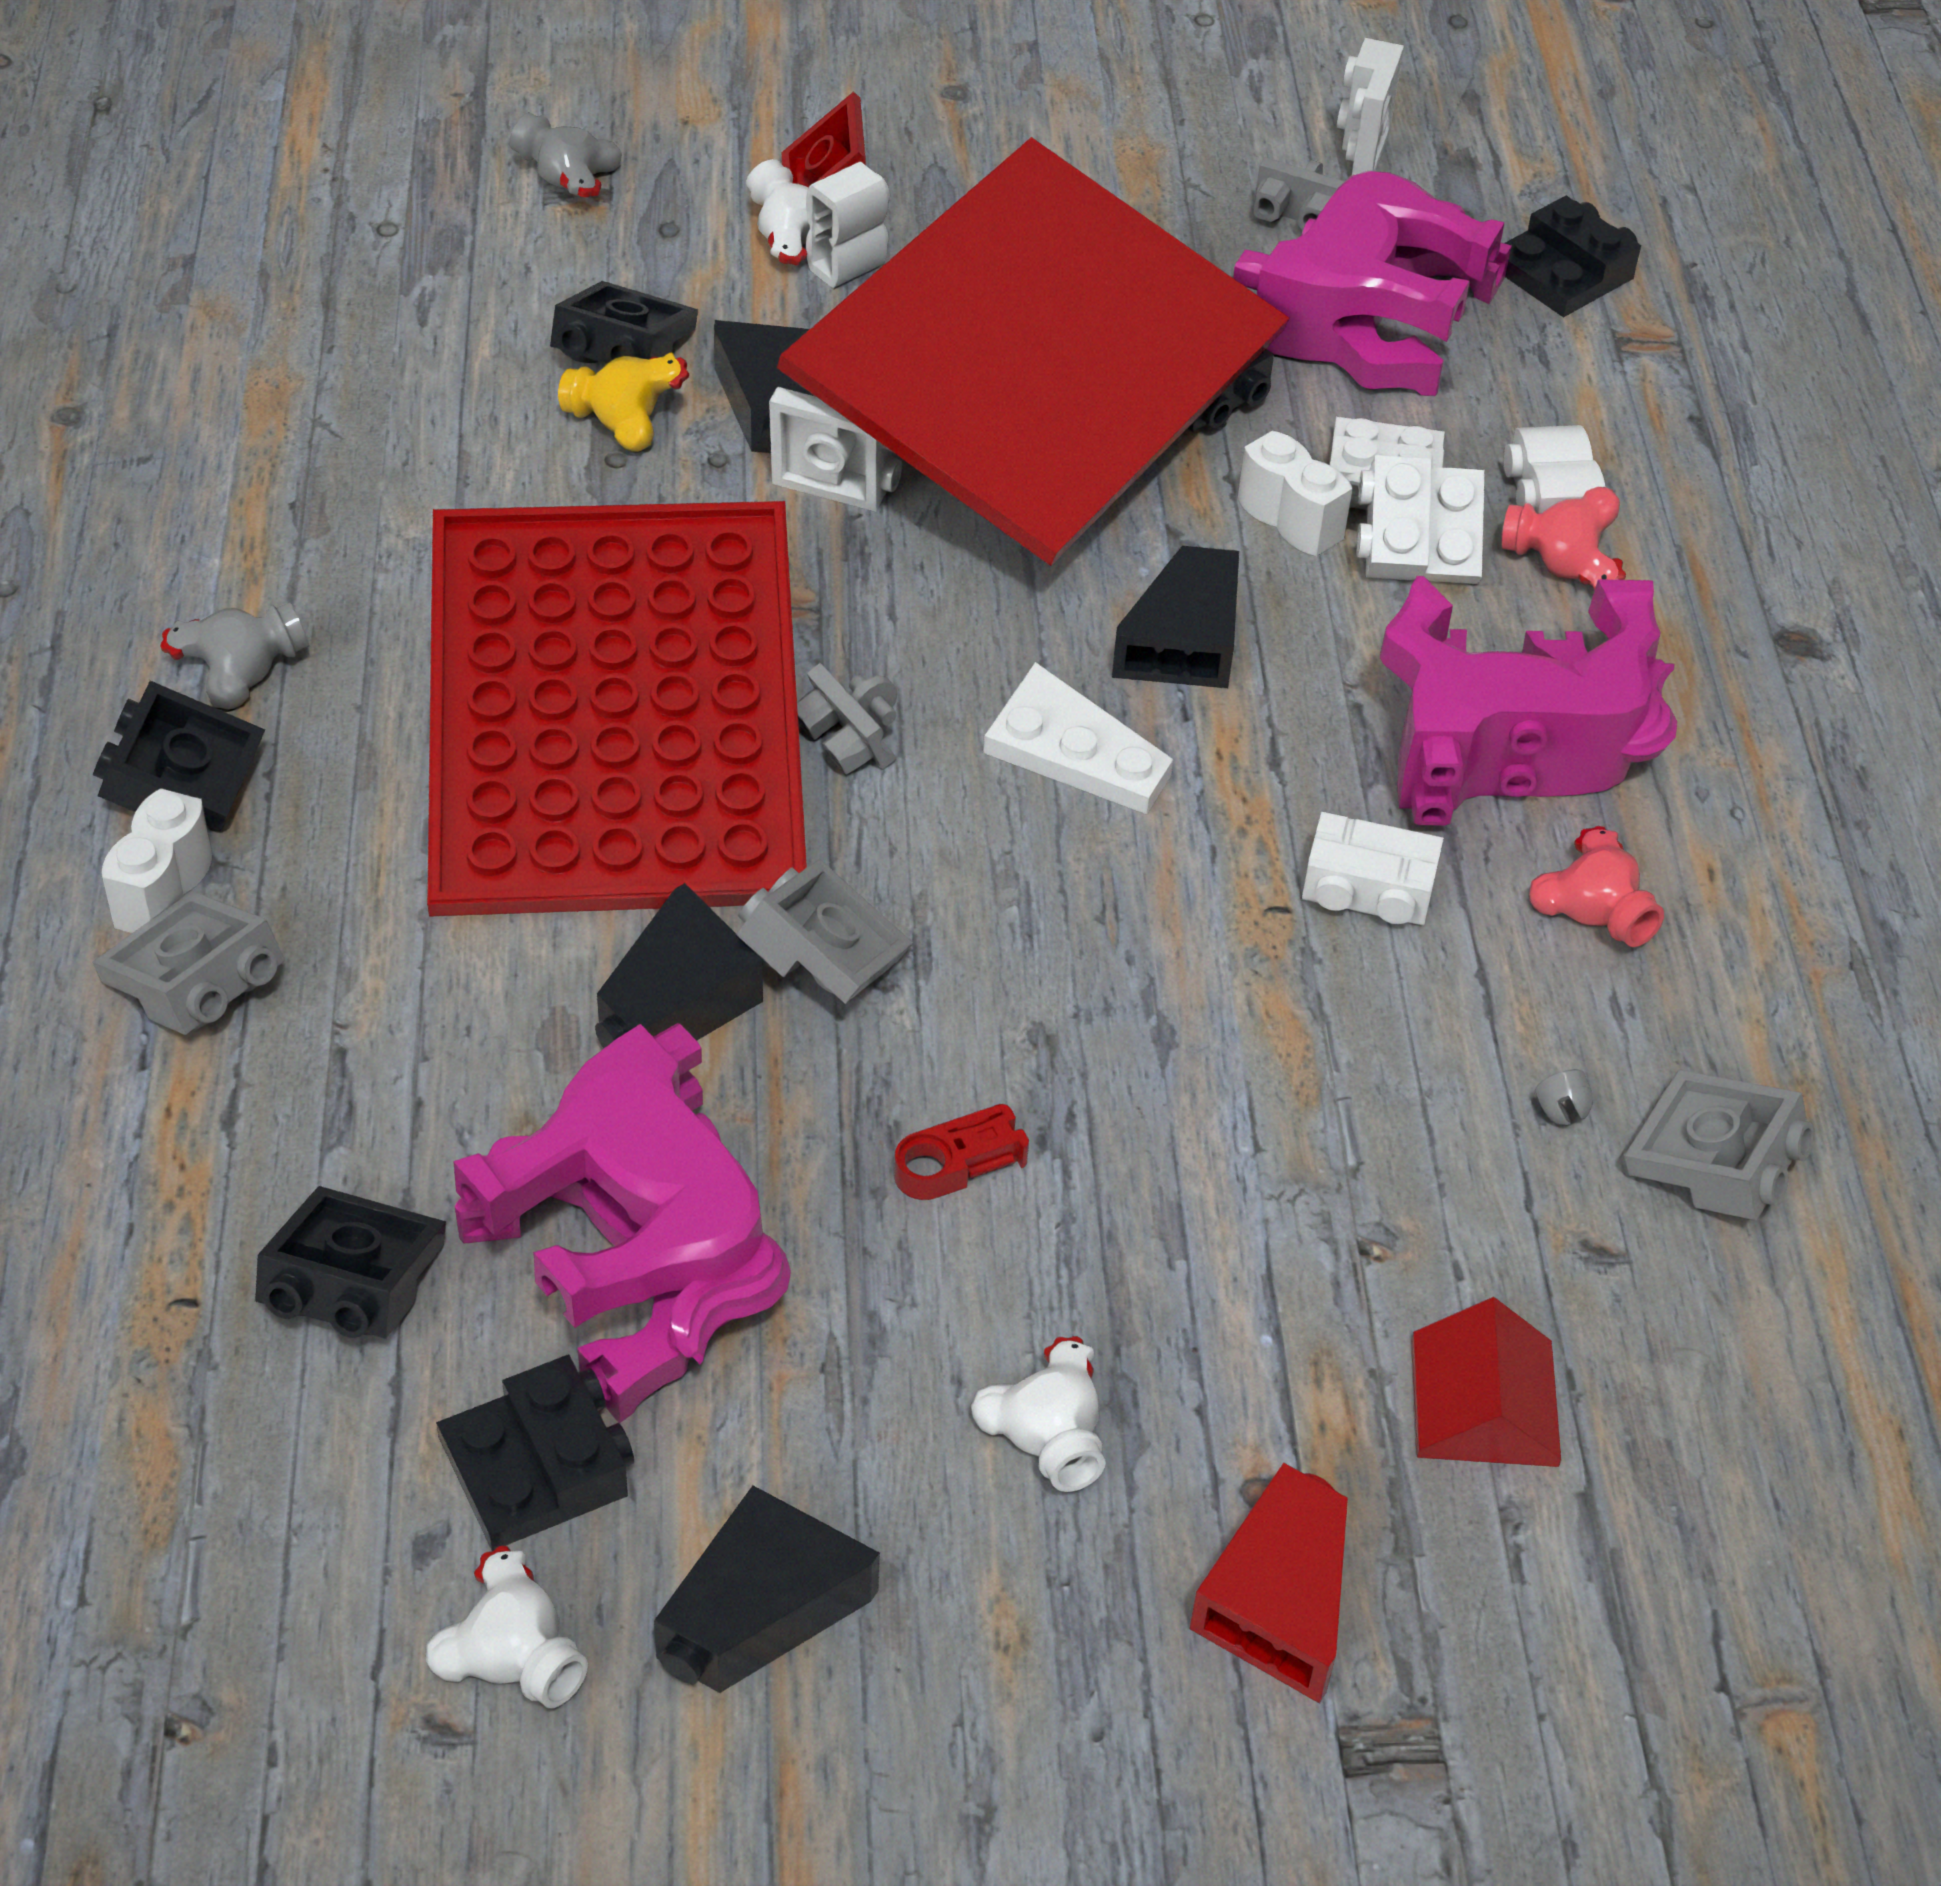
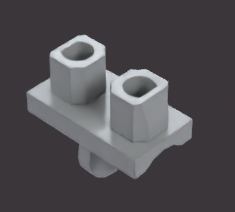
(1292, 191)
(856, 713)

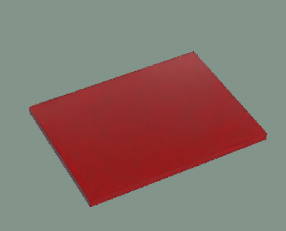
(1035, 348)
(611, 707)

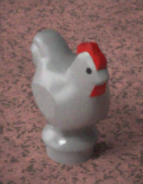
(564, 154)
(236, 648)

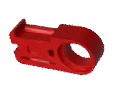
(964, 1148)

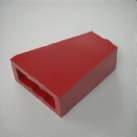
(1280, 1584)

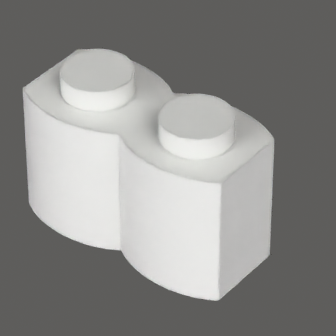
(847, 224)
(1551, 465)
(1294, 493)
(157, 860)

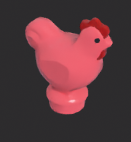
(1567, 535)
(1600, 890)

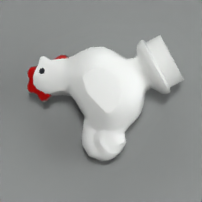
(783, 212)
(1050, 1415)
(510, 1636)

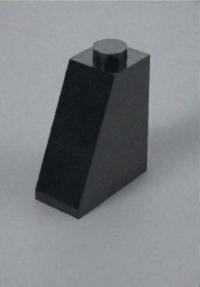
(747, 369)
(1183, 622)
(682, 972)
(761, 1592)

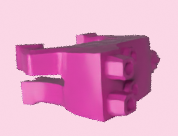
(1374, 260)
(1530, 718)
(656, 1190)

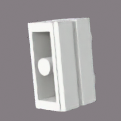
(1372, 869)

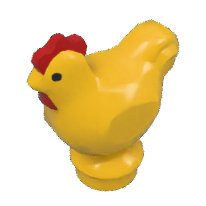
(622, 394)

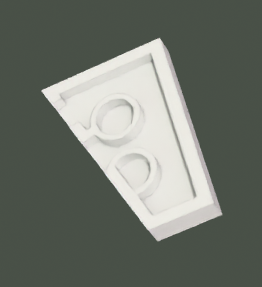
(1076, 743)

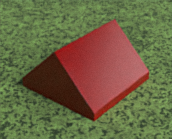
(828, 145)
(1485, 1389)

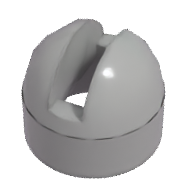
(1564, 1095)

